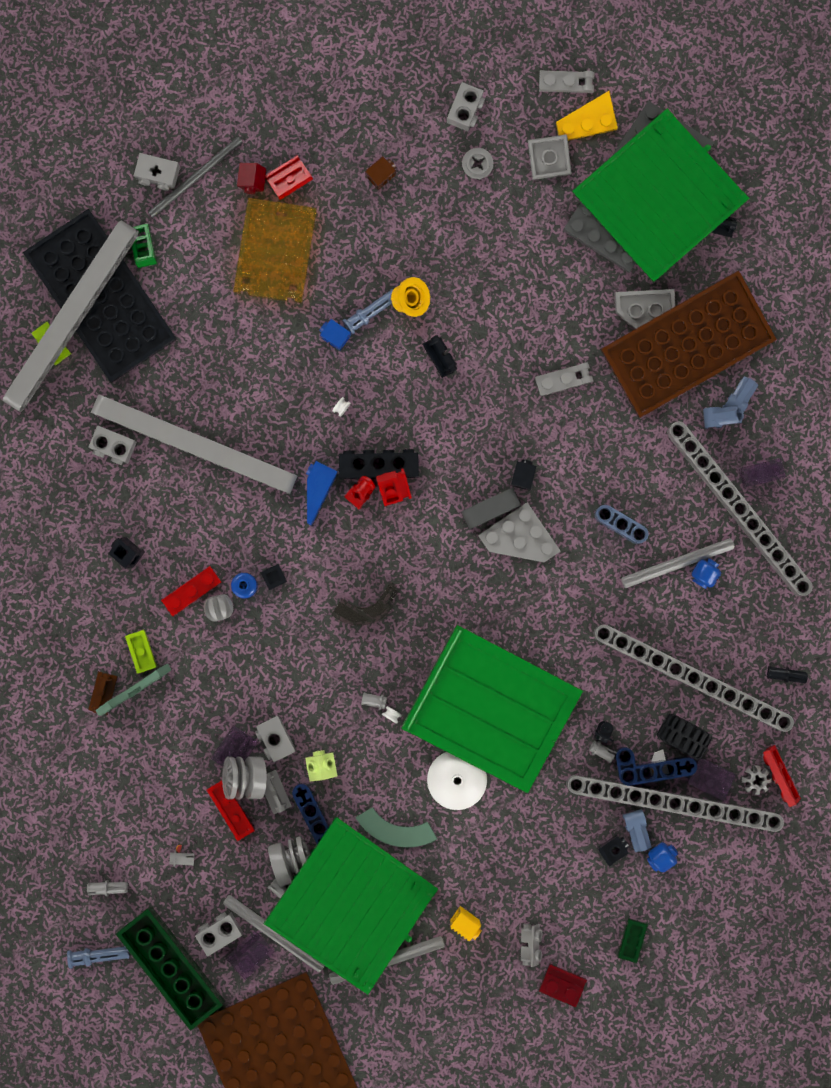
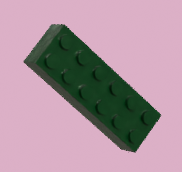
(170, 967)

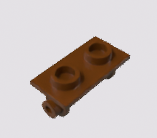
(103, 690)

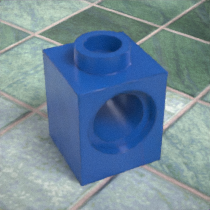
(335, 334)

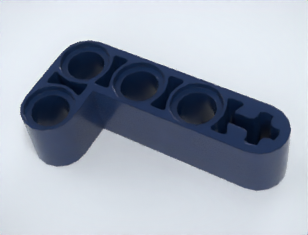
(656, 766)
(310, 820)

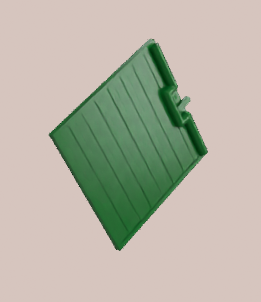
(660, 195)
(351, 906)

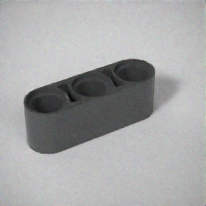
(490, 508)

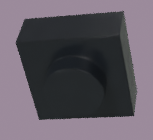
(273, 577)

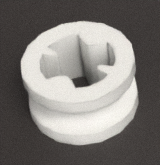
(341, 406)
(391, 714)

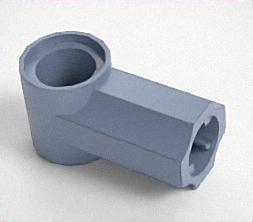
(742, 393)
(720, 416)
(636, 827)

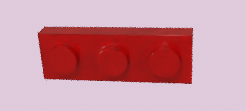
(191, 591)
(781, 776)
(231, 812)

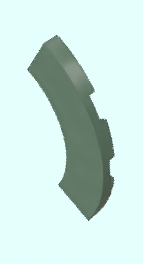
(132, 691)
(393, 834)

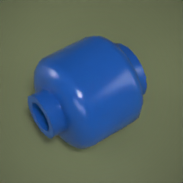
(706, 573)
(251, 583)
(662, 857)

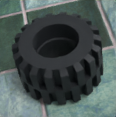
(684, 736)

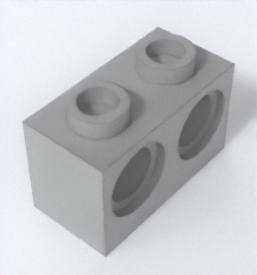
(461, 106)
(114, 441)
(222, 937)

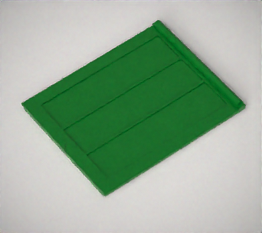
(491, 709)

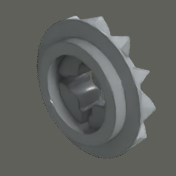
(478, 154)

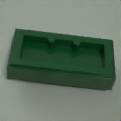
(632, 940)

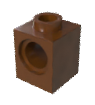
(381, 172)

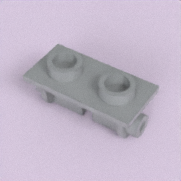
(276, 793)
(531, 954)

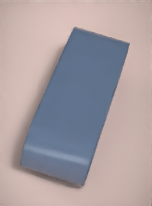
(631, 525)

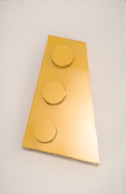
(589, 120)

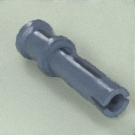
(362, 316)
(88, 957)

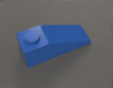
(318, 485)

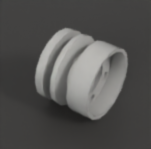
(244, 777)
(287, 861)

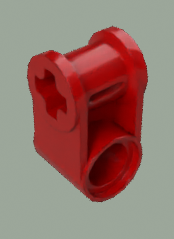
(360, 492)

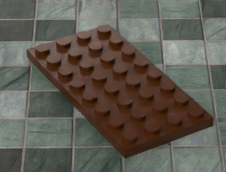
(688, 344)

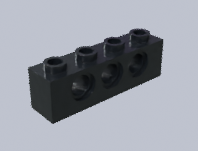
(347, 459)

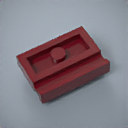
(562, 985)

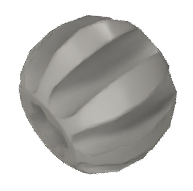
(218, 607)
(761, 783)

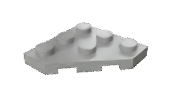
(642, 306)
(520, 536)

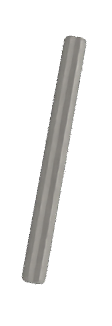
(677, 563)
(257, 921)
(404, 954)

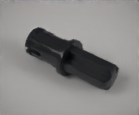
(787, 675)

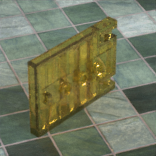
(275, 250)

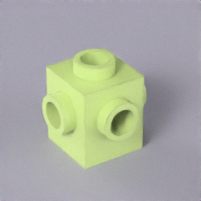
(321, 766)

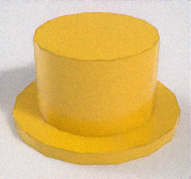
(411, 297)

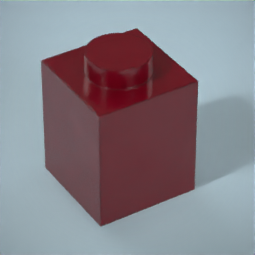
(251, 177)

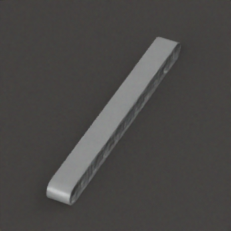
(70, 316)
(194, 444)
(748, 513)
(702, 678)
(684, 803)

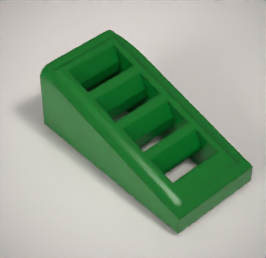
(147, 257)

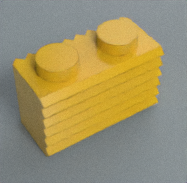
(465, 924)

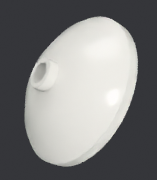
(446, 792)

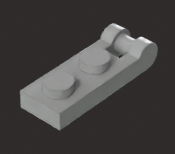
(566, 81)
(563, 379)

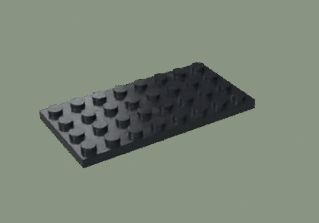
(123, 322)

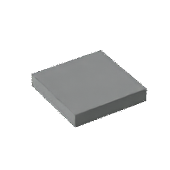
(549, 157)

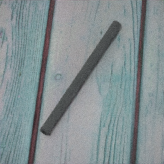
(195, 177)

